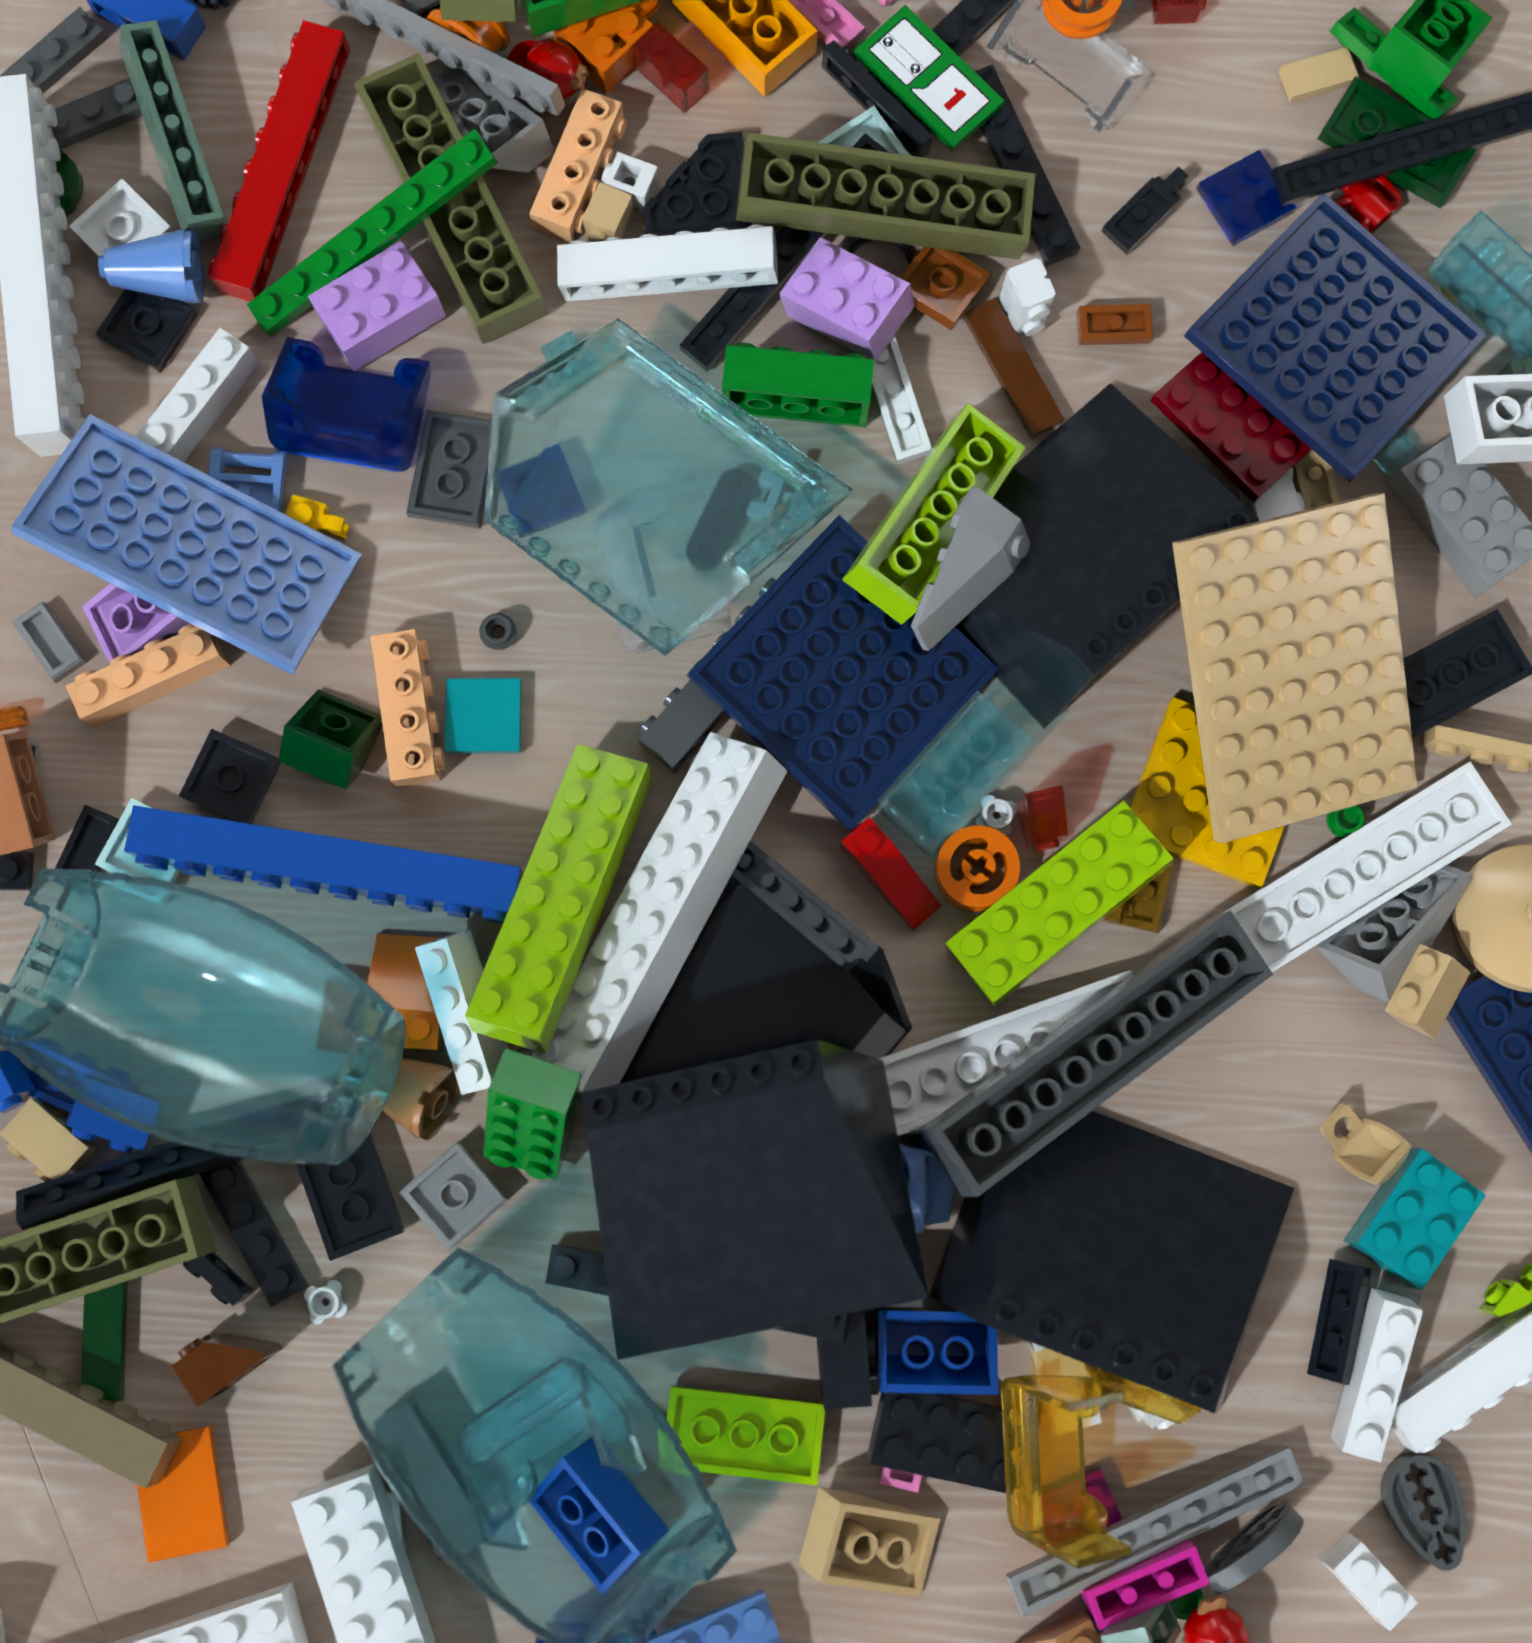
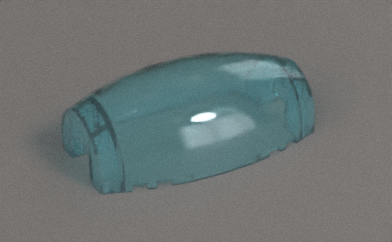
(198, 1020)
(452, 1354)

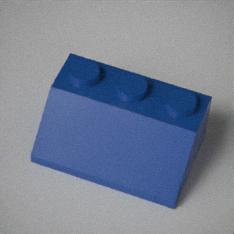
(935, 1353)
(598, 1515)

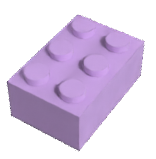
(847, 299)
(377, 305)

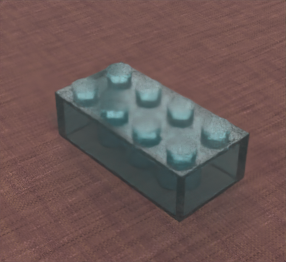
(1490, 279)
(953, 773)

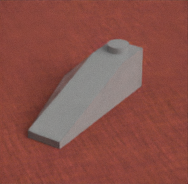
(507, 127)
(978, 559)
(1382, 942)

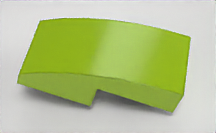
(1508, 1295)

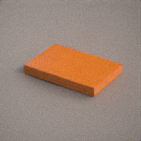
(187, 1507)

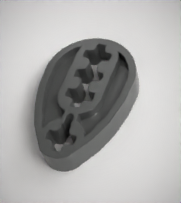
(1444, 1494)
(1254, 1546)

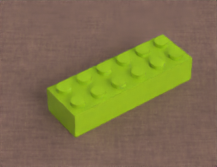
(907, 542)
(1059, 903)

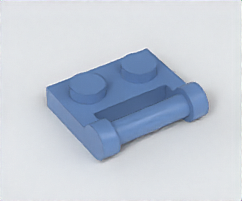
(260, 487)

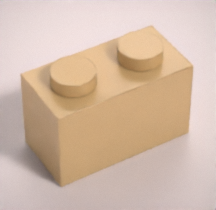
(1427, 991)
(46, 1141)

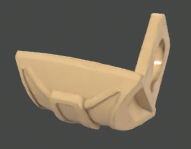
(1369, 1148)

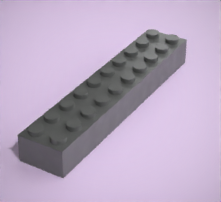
(1094, 1054)

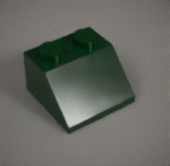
(330, 738)

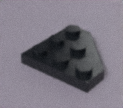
(701, 190)

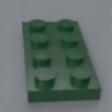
(1370, 113)

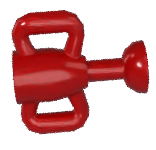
(1370, 205)

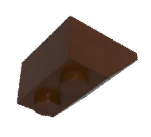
(218, 1363)

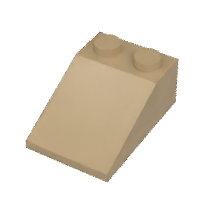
(867, 1543)

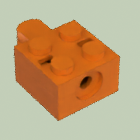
(608, 41)

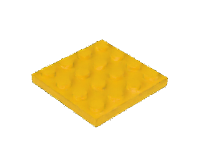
(1176, 807)

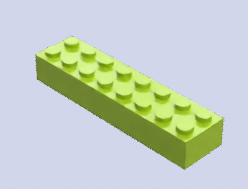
(559, 899)

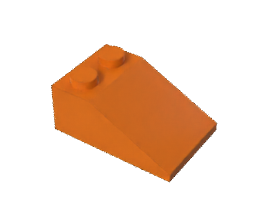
(400, 981)

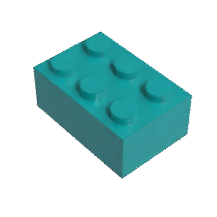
(1415, 1219)

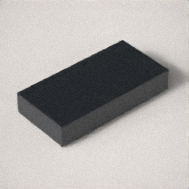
(87, 840)

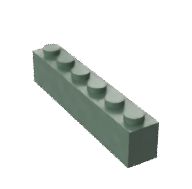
(170, 129)

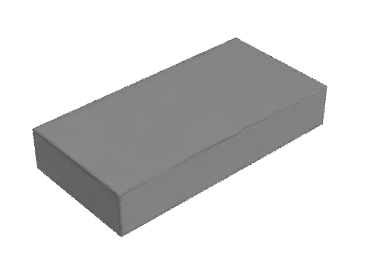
(49, 642)

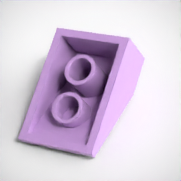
(128, 622)

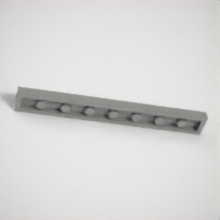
(456, 52)
(1162, 1527)

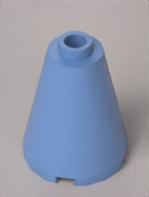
(158, 266)

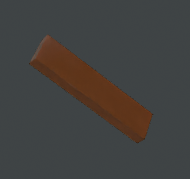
(1013, 367)

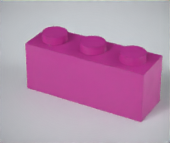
(1145, 1585)

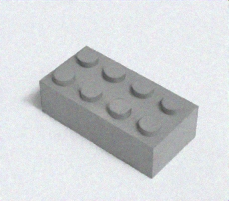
(1465, 516)

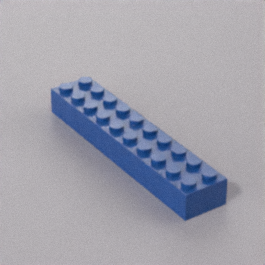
(321, 862)

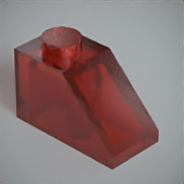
(1043, 818)

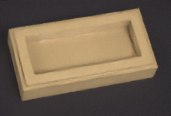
(1318, 74)

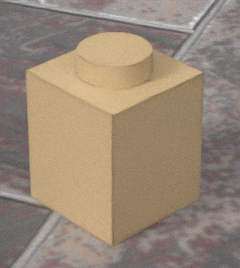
(607, 213)

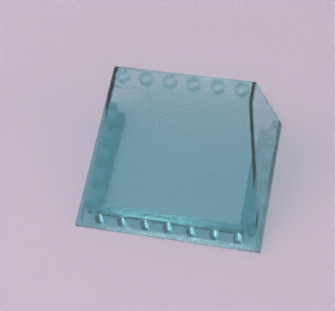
(645, 484)

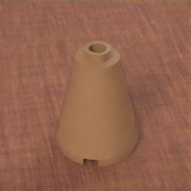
(421, 1097)

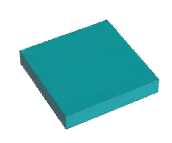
(483, 716)

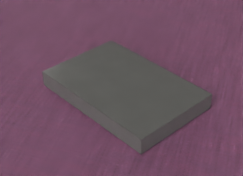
(451, 470)

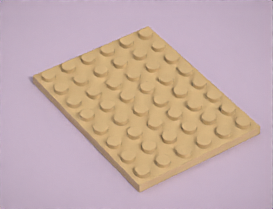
(1296, 665)

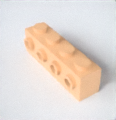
(577, 165)
(146, 676)
(406, 708)

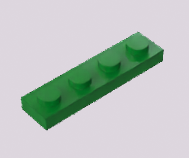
(1363, 40)

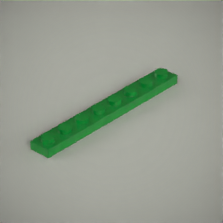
(374, 230)

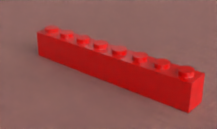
(279, 161)

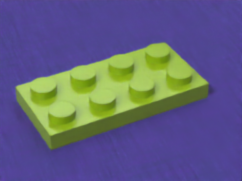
(748, 1433)

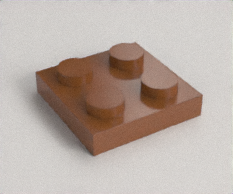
(944, 284)

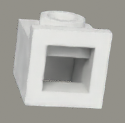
(634, 171)

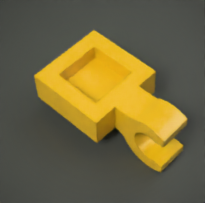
(316, 516)

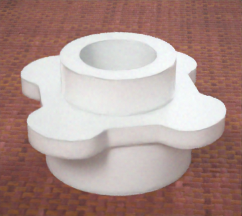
(1005, 809)
(315, 1296)

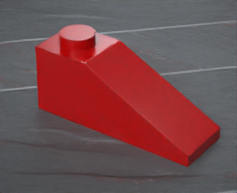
(889, 873)

